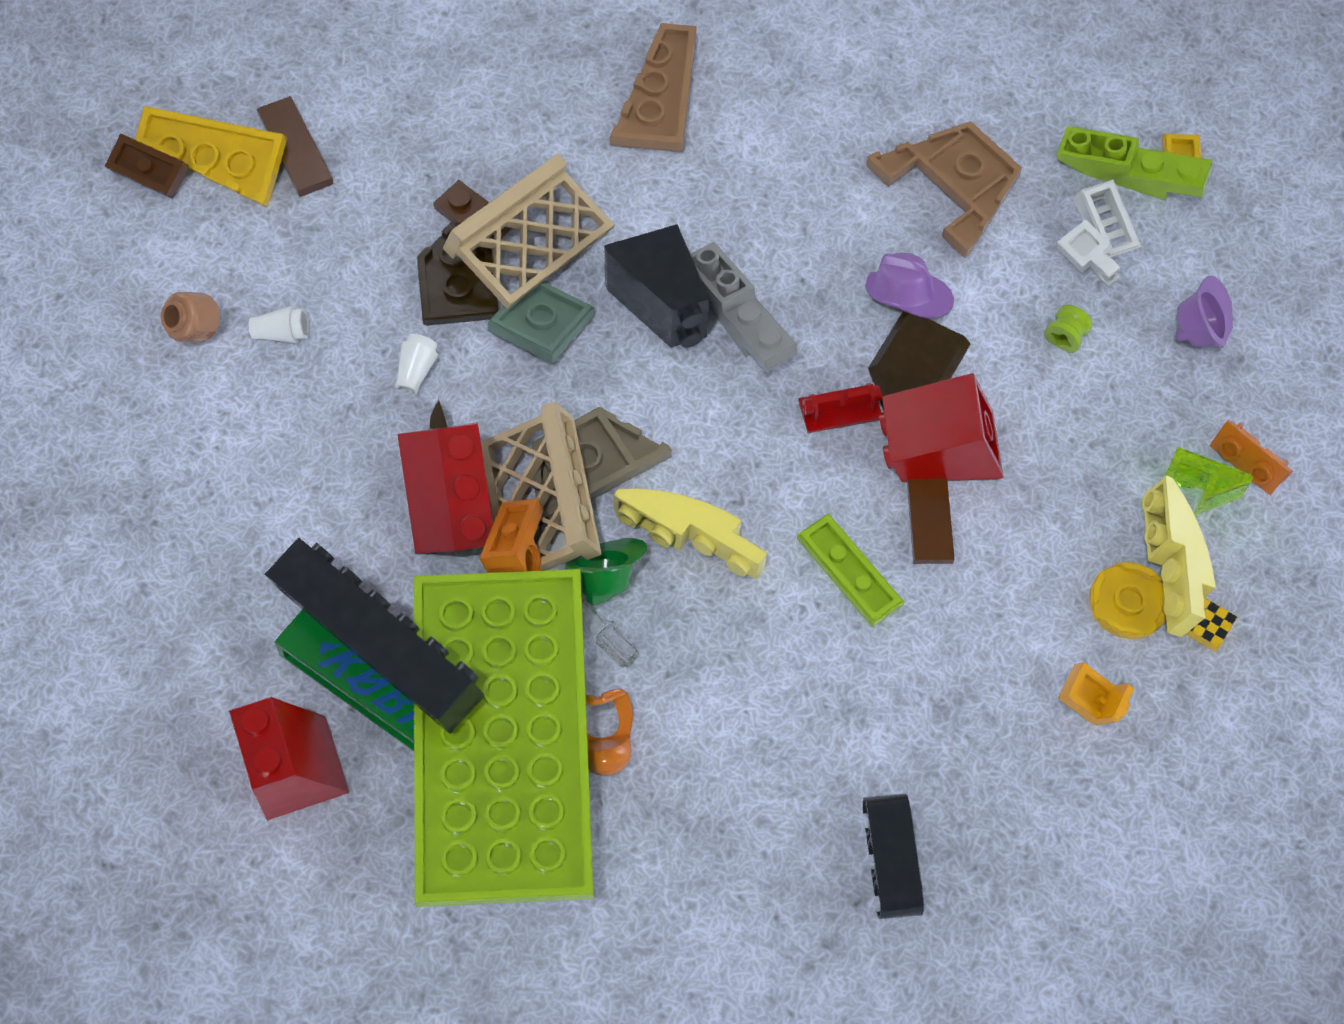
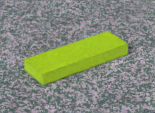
(850, 570)

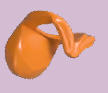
(611, 753)

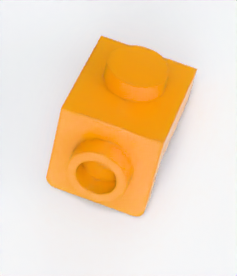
(1095, 696)

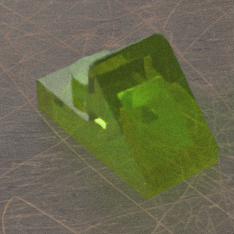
(1216, 480)

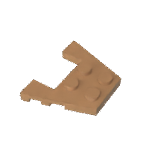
(965, 168)

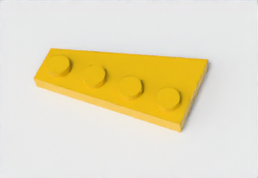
(220, 151)

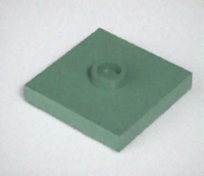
(542, 321)

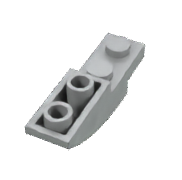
(739, 310)

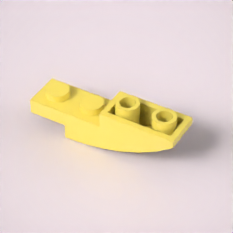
(676, 518)
(1180, 548)

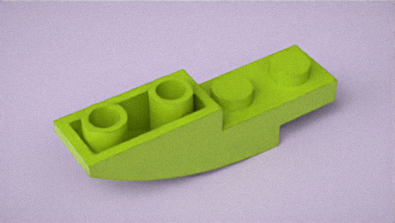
(1135, 168)

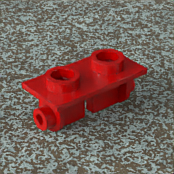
(841, 408)

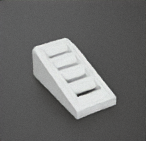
(1108, 191)

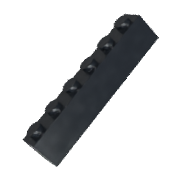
(376, 635)

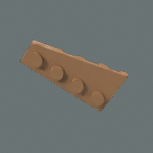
(660, 95)

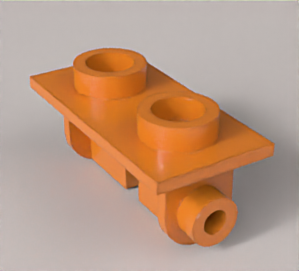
(1248, 456)

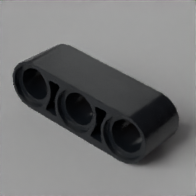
(895, 856)

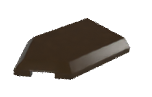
(450, 288)
(916, 355)

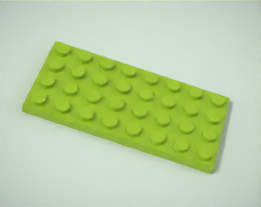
(509, 788)

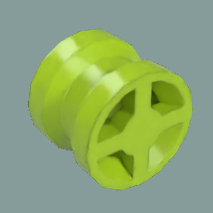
(1068, 328)

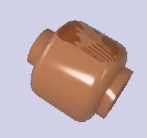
(190, 317)

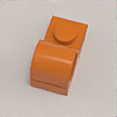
(511, 540)

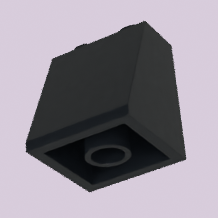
(659, 285)

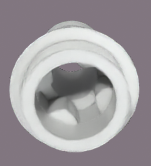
(280, 325)
(415, 361)

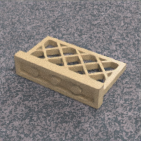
(503, 213)
(566, 476)

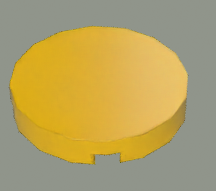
(1118, 605)

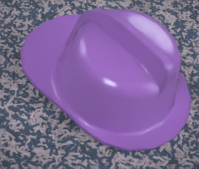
(908, 285)
(1206, 315)

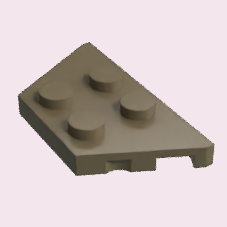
(609, 453)

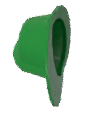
(610, 571)

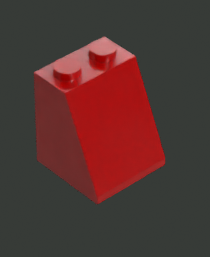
(941, 432)
(287, 756)

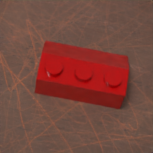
(446, 488)

